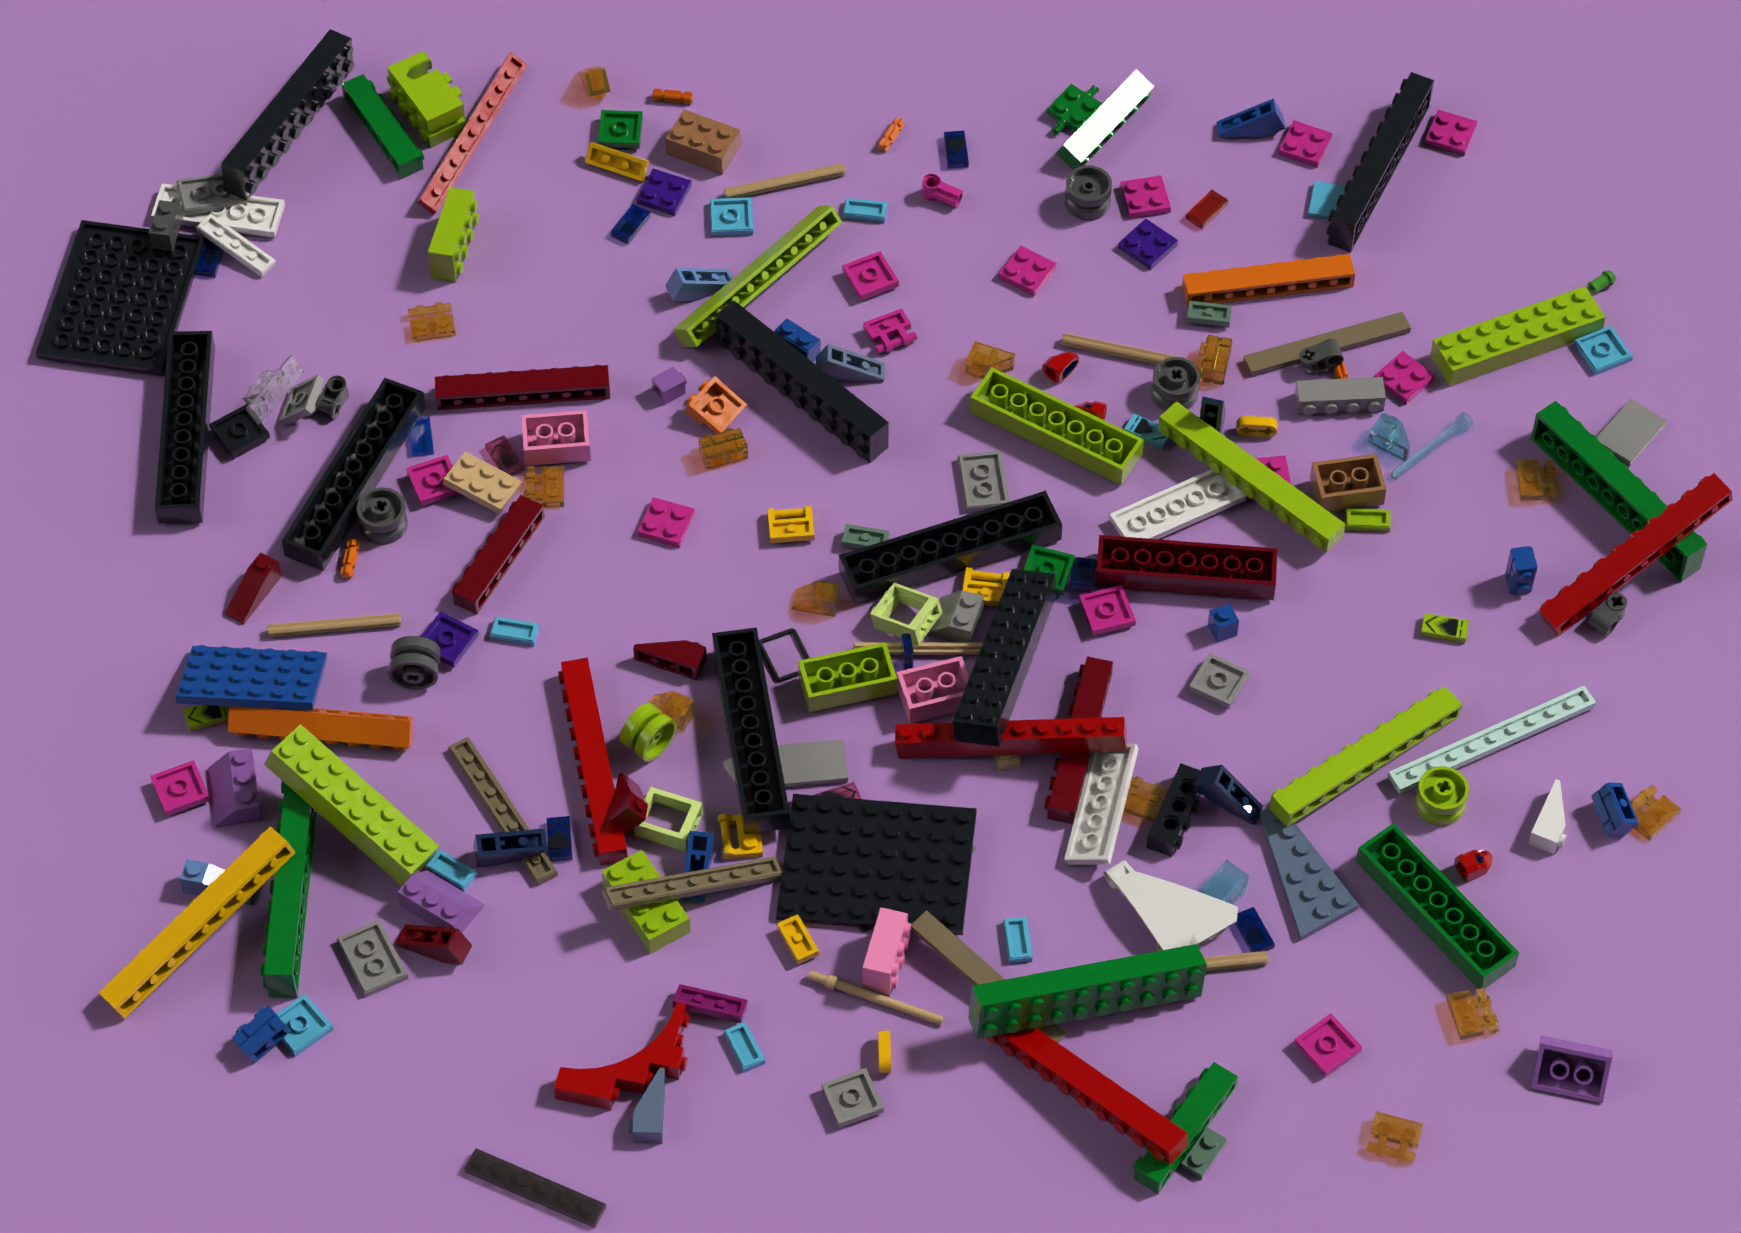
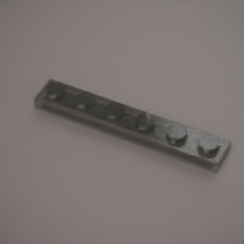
(535, 1188)

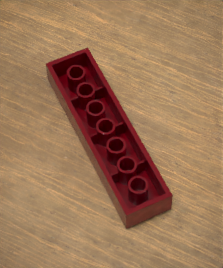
(1186, 567)

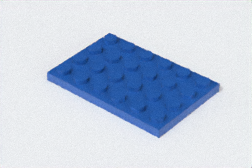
(251, 677)

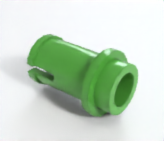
(1604, 280)

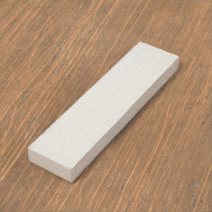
(236, 245)

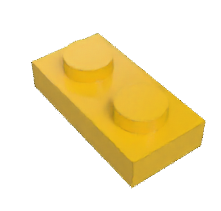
(797, 939)

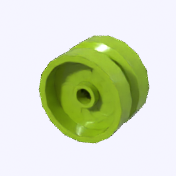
(648, 731)
(1442, 796)

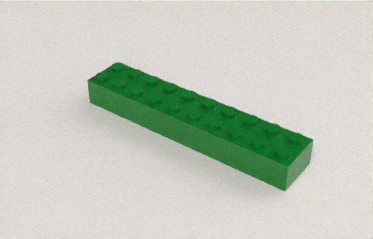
(1610, 483)
(289, 898)
(1086, 991)

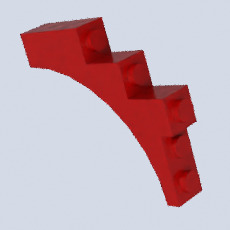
(602, 1085)

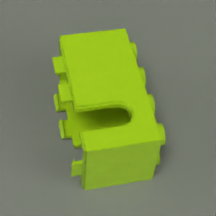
(426, 98)

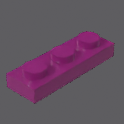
(711, 1003)

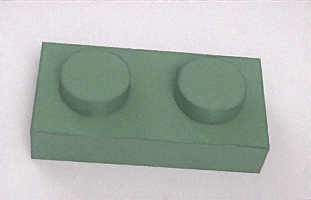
(1209, 313)
(859, 537)
(1204, 1153)

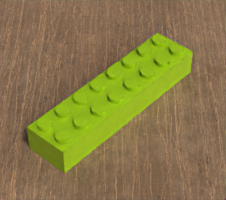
(1516, 336)
(1056, 426)
(351, 805)

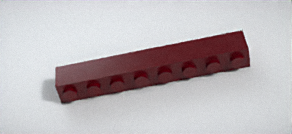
(522, 387)
(1072, 767)

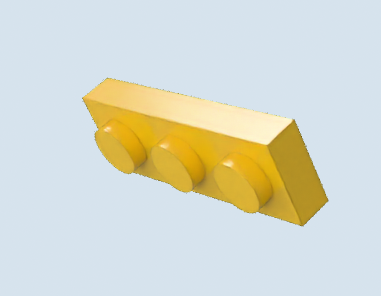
(616, 161)

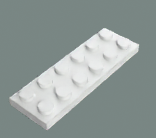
(257, 218)
(1177, 507)
(1101, 807)

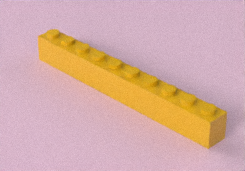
(197, 922)

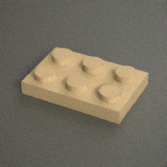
(482, 482)

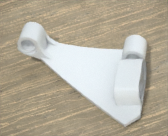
(1172, 911)

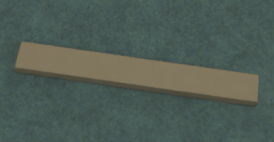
(1347, 338)
(498, 804)
(692, 883)
(964, 959)

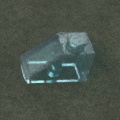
(1390, 436)

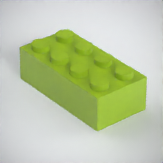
(453, 234)
(847, 677)
(655, 922)

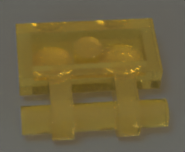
(431, 327)
(1529, 479)
(552, 485)
(1143, 804)
(1658, 814)
(1466, 1016)
(1394, 1130)

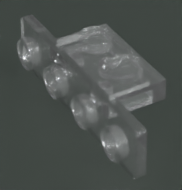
(271, 388)

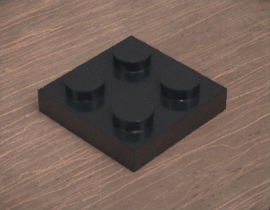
(239, 431)

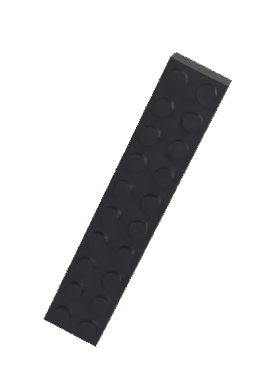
(287, 115)
(1379, 162)
(802, 381)
(185, 427)
(352, 473)
(950, 547)
(1004, 658)
(750, 731)

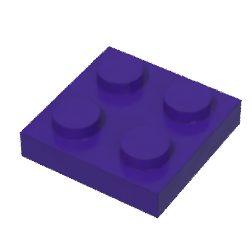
(664, 192)
(1148, 244)
(451, 636)

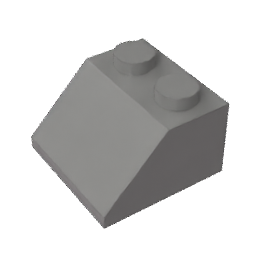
(959, 617)

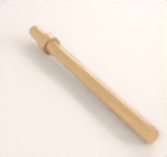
(833, 982)

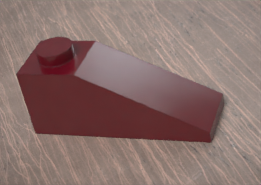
(254, 587)
(677, 657)
(629, 804)
(438, 943)

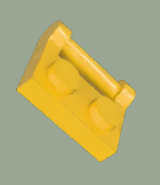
(790, 529)
(991, 591)
(749, 844)

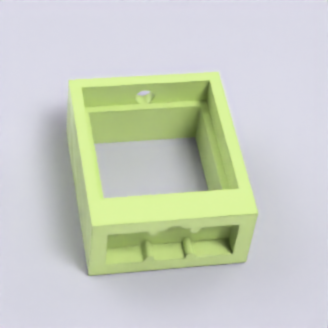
(922, 623)
(666, 836)

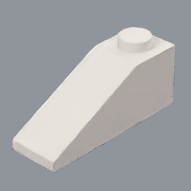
(1551, 823)

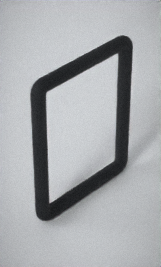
(791, 630)

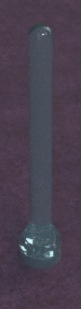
(1462, 423)

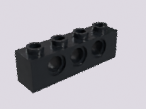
(1166, 840)

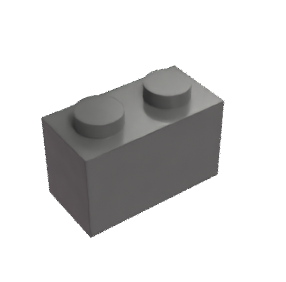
(165, 225)

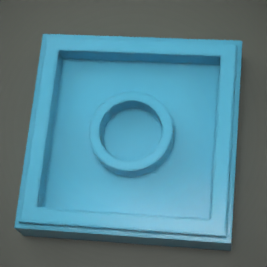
(1324, 199)
(731, 216)
(1603, 350)
(305, 1023)

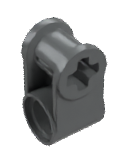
(1323, 356)
(331, 399)
(1609, 614)

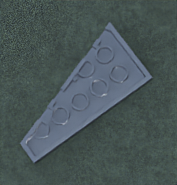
(1307, 881)

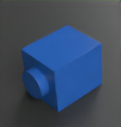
(1223, 623)

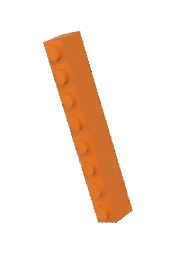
(1269, 280)
(326, 725)

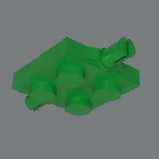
(1073, 108)

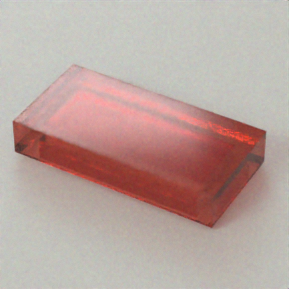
(1207, 209)

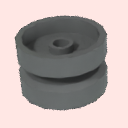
(1088, 192)
(1175, 381)
(382, 515)
(414, 662)

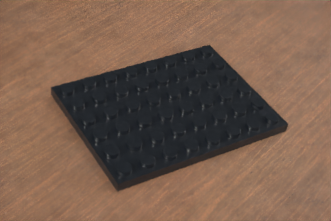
(119, 299)
(871, 854)

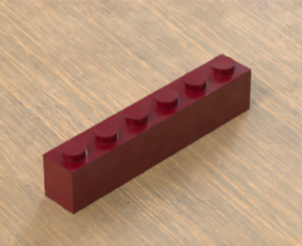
(498, 554)

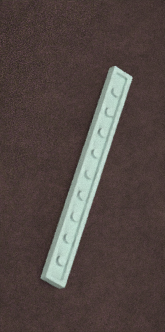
(1494, 737)

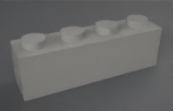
(1340, 395)

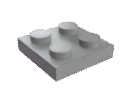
(301, 400)
(1219, 681)
(852, 1098)

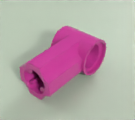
(934, 190)

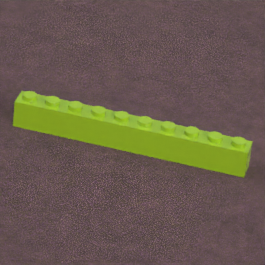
(759, 273)
(1251, 477)
(1365, 756)

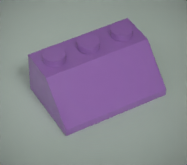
(235, 789)
(438, 901)
(1571, 1069)

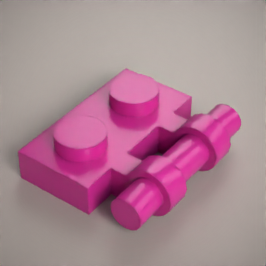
(886, 326)

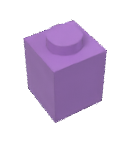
(669, 385)

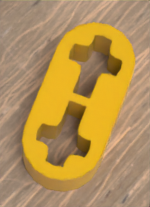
(1256, 426)
(884, 1051)

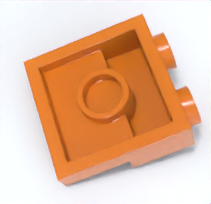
(714, 405)

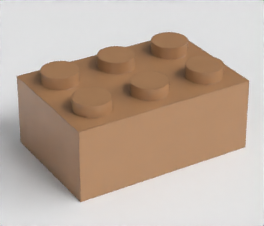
(703, 142)
(1348, 482)

